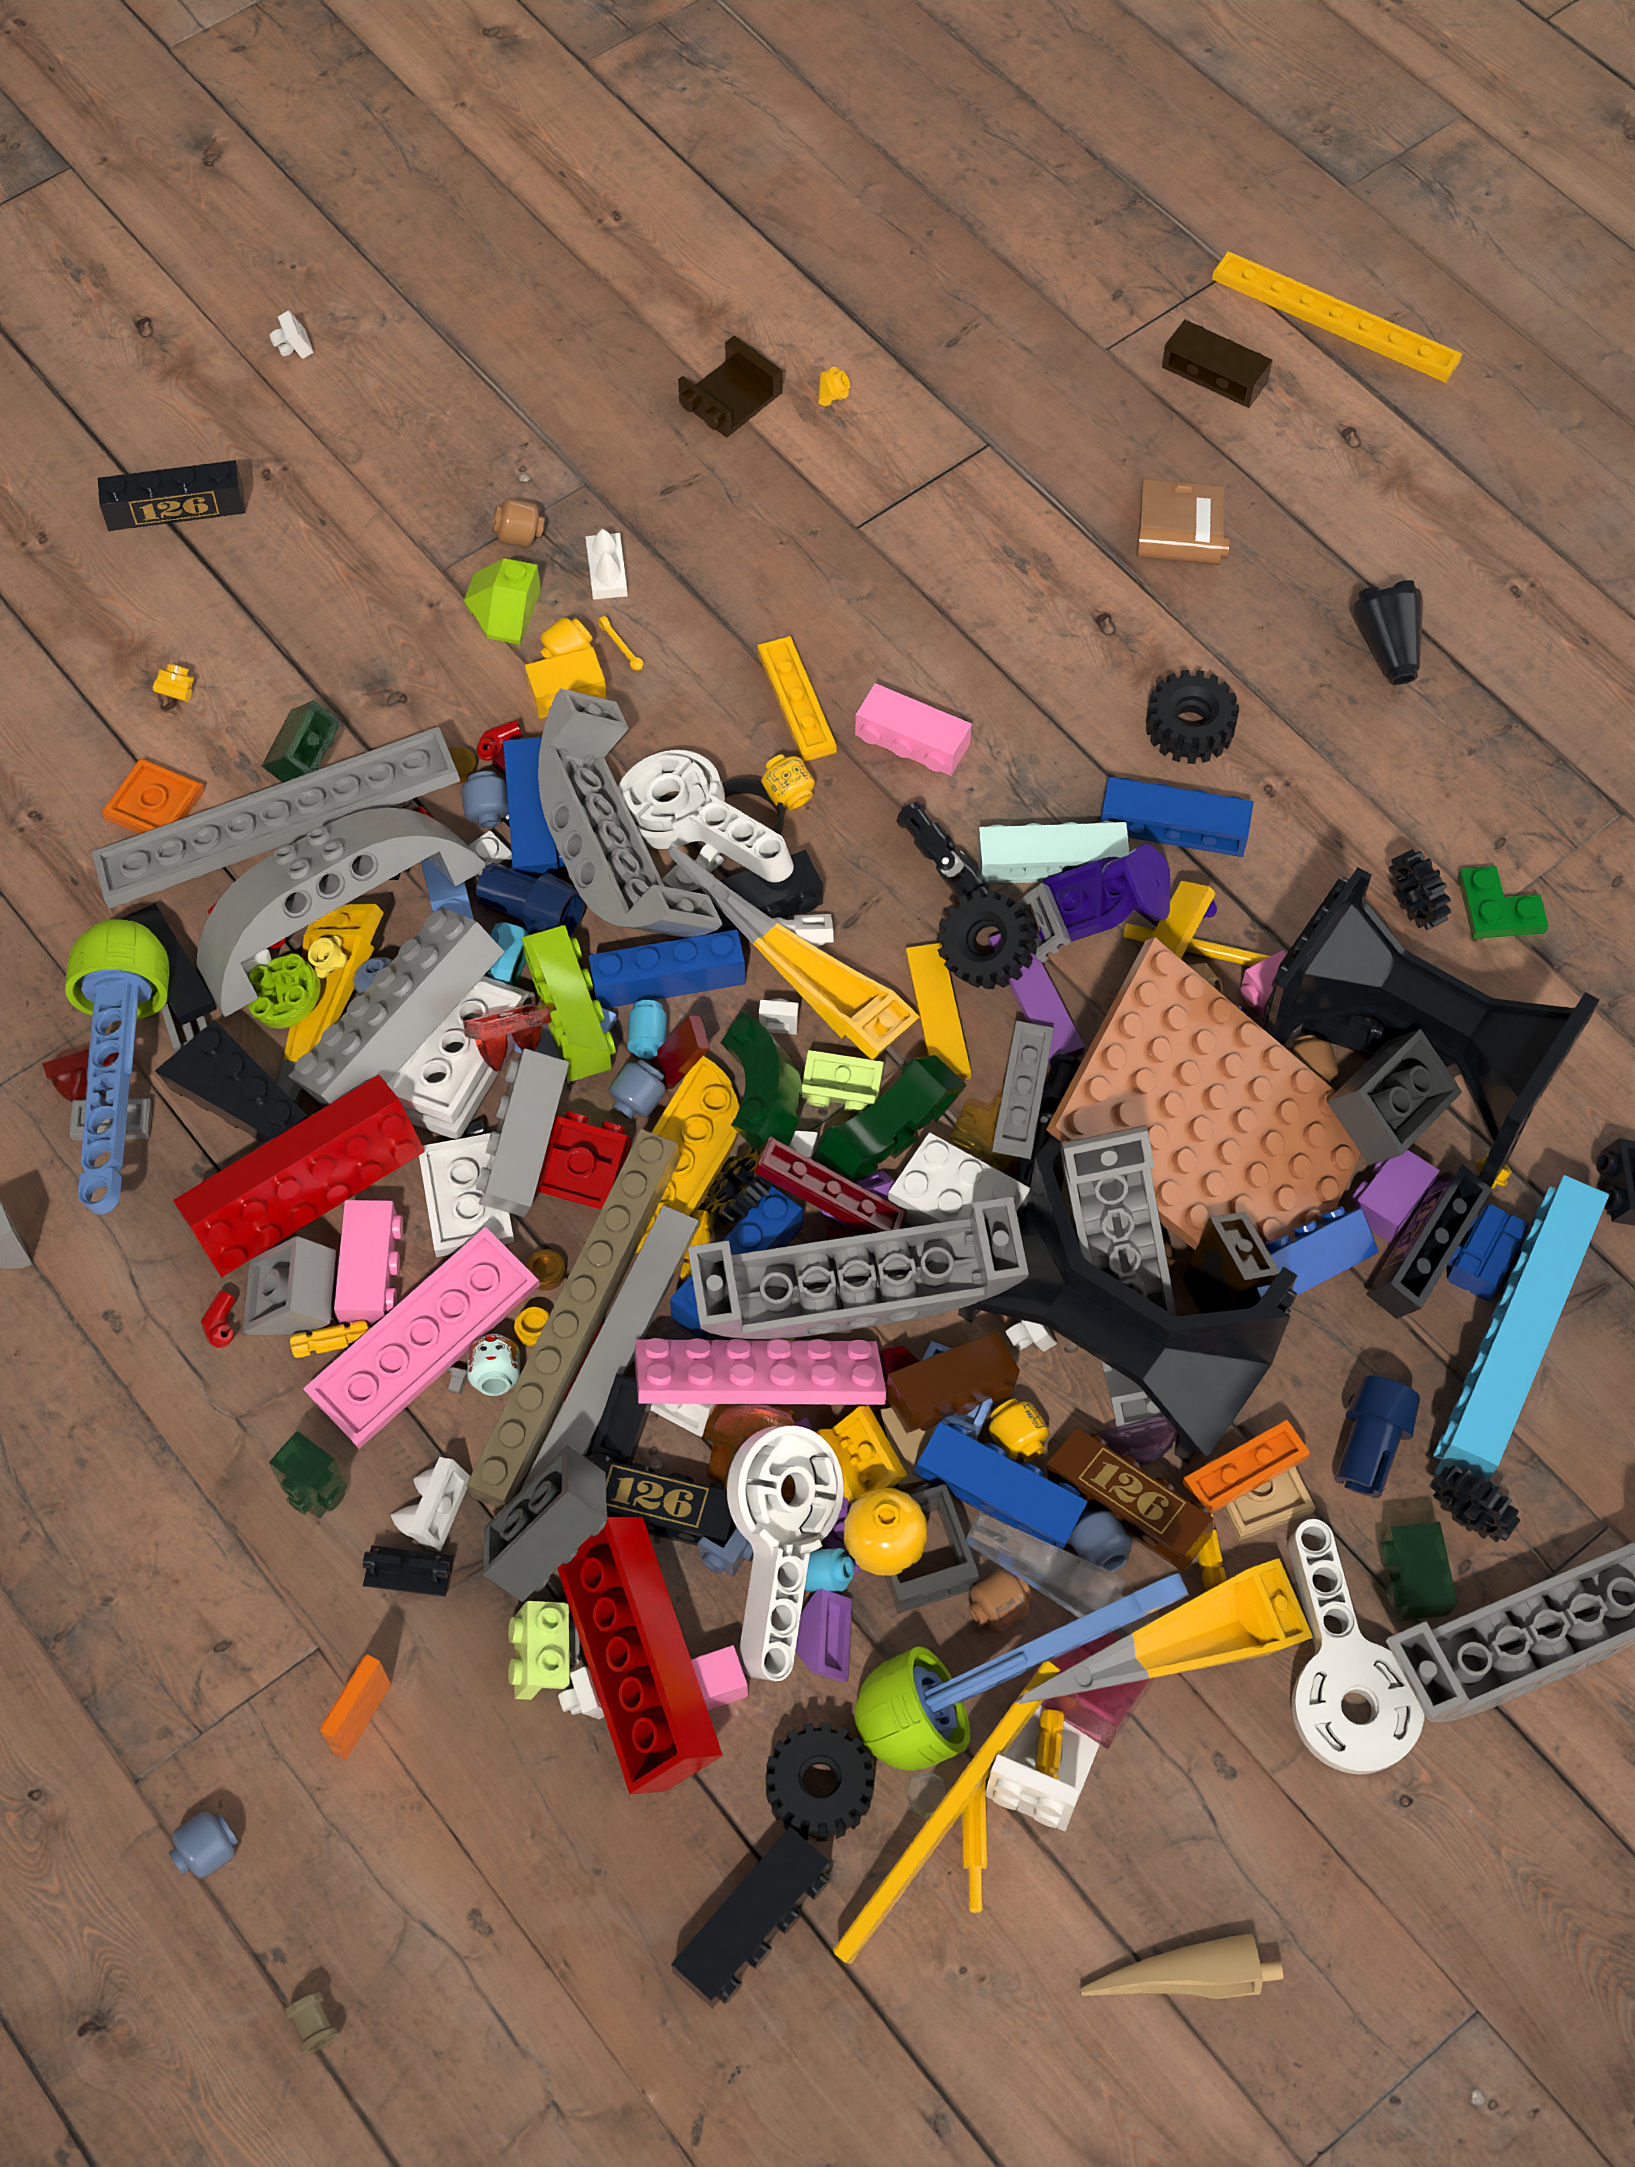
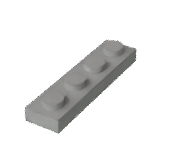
(1023, 1090)

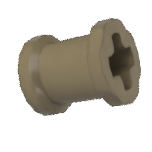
(311, 2023)

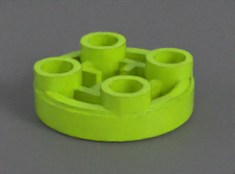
(285, 991)

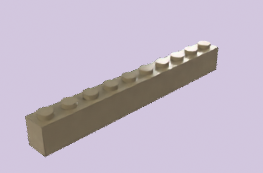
(574, 1321)

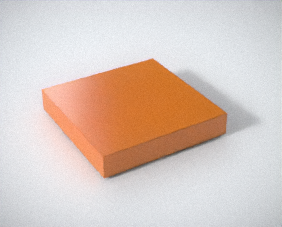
(152, 798)
(355, 1706)

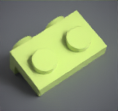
(841, 1081)
(540, 1648)

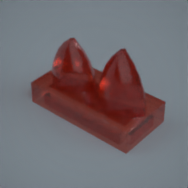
(493, 1030)
(69, 1073)

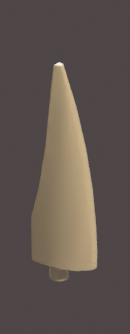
(1207, 1969)

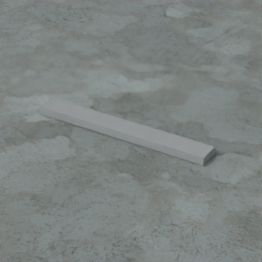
(615, 1343)

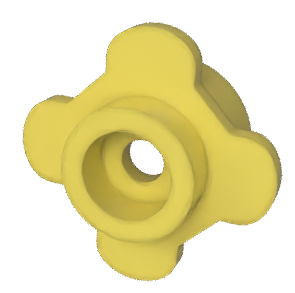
(326, 955)

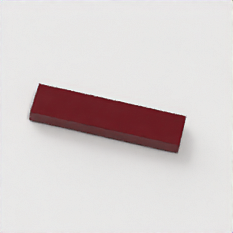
(827, 1189)

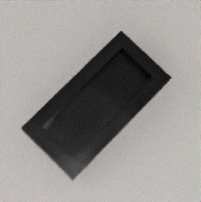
(621, 1421)

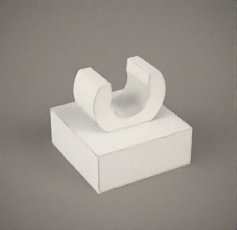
(291, 336)
(1027, 1332)
(583, 1696)

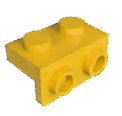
(863, 1454)

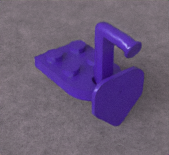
(1109, 890)

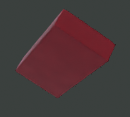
(681, 1051)

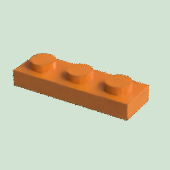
(1246, 1467)

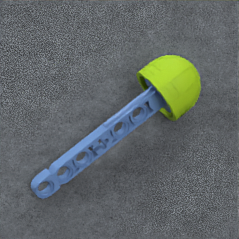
(122, 976)
(915, 1711)

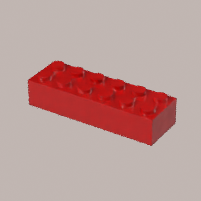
(299, 1175)
(638, 1658)

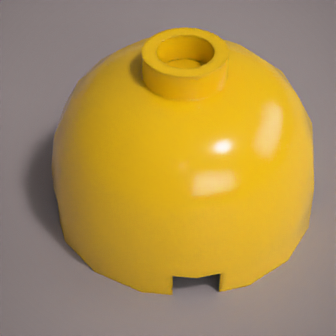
(885, 1531)

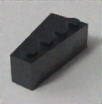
(229, 1083)

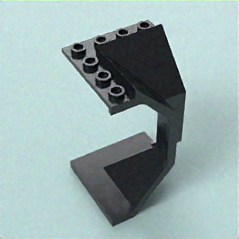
(1355, 967)
(1188, 1365)

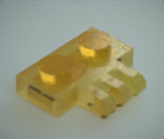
(980, 1134)

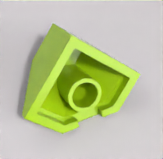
(504, 599)

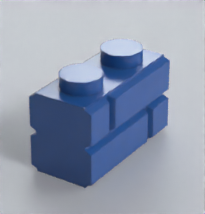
(1488, 1252)

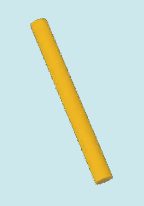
(1202, 947)

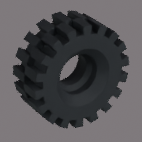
(1195, 696)
(965, 924)
(814, 1814)

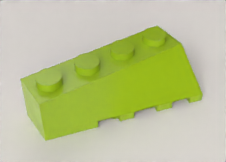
(565, 990)

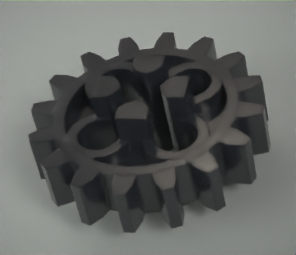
(1419, 889)
(727, 1198)
(1475, 1503)

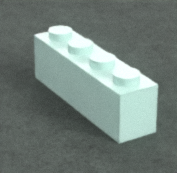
(1043, 851)

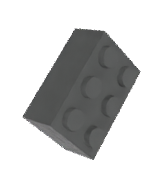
(1394, 1097)
(545, 1524)

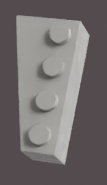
(522, 1132)

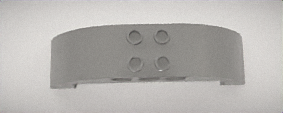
(596, 827)
(314, 879)
(1120, 1234)
(859, 1277)
(1521, 1639)

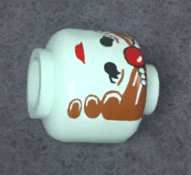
(493, 1364)

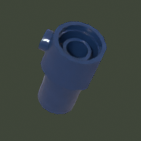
(538, 902)
(1381, 1417)

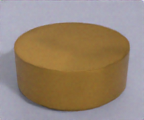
(464, 762)
(547, 1268)

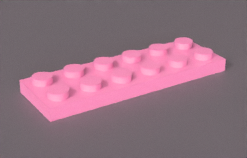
(421, 1337)
(758, 1372)

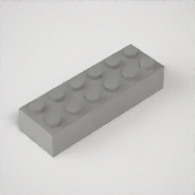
(399, 1007)

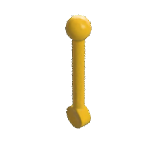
(636, 663)

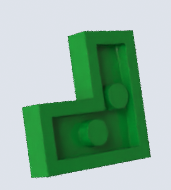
(1492, 913)

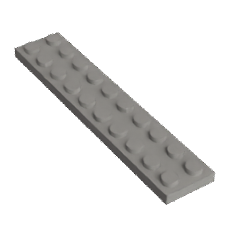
(272, 817)

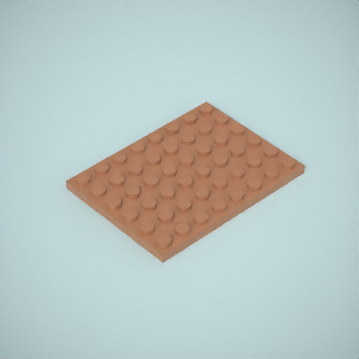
(1222, 1102)

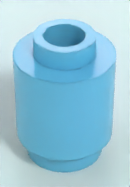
(646, 1029)
(829, 1570)

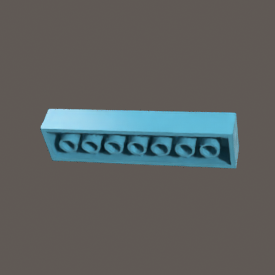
(1520, 1329)

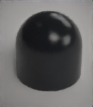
(476, 1128)

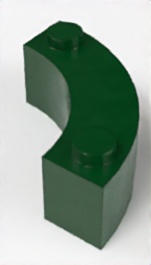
(770, 1083)
(890, 1123)

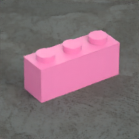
(912, 729)
(367, 1261)

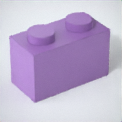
(1394, 1193)

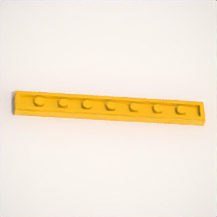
(1337, 317)
(941, 1821)

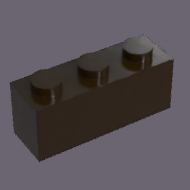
(1217, 363)

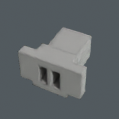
(457, 1380)

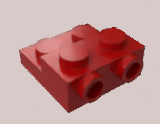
(582, 1160)

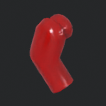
(492, 740)
(215, 1323)

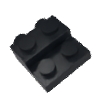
(1618, 1167)

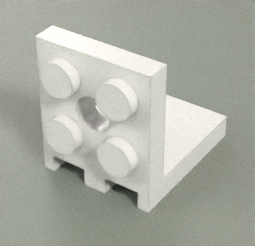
(1017, 1783)

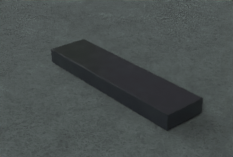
(185, 988)

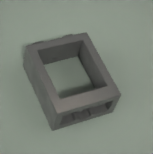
(944, 1582)

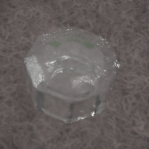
(925, 1794)

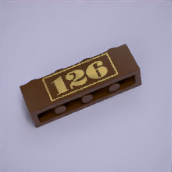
(1143, 1505)

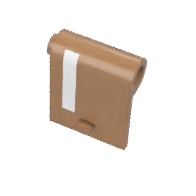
(1182, 522)

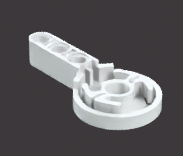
(698, 818)
(776, 1538)
(1349, 1668)

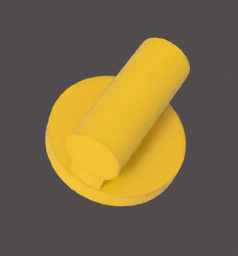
(832, 386)
(174, 682)

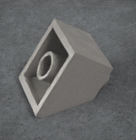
(290, 1289)

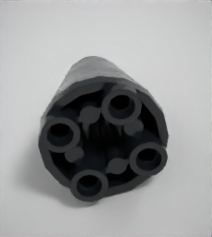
(1393, 628)

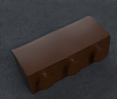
(952, 1383)

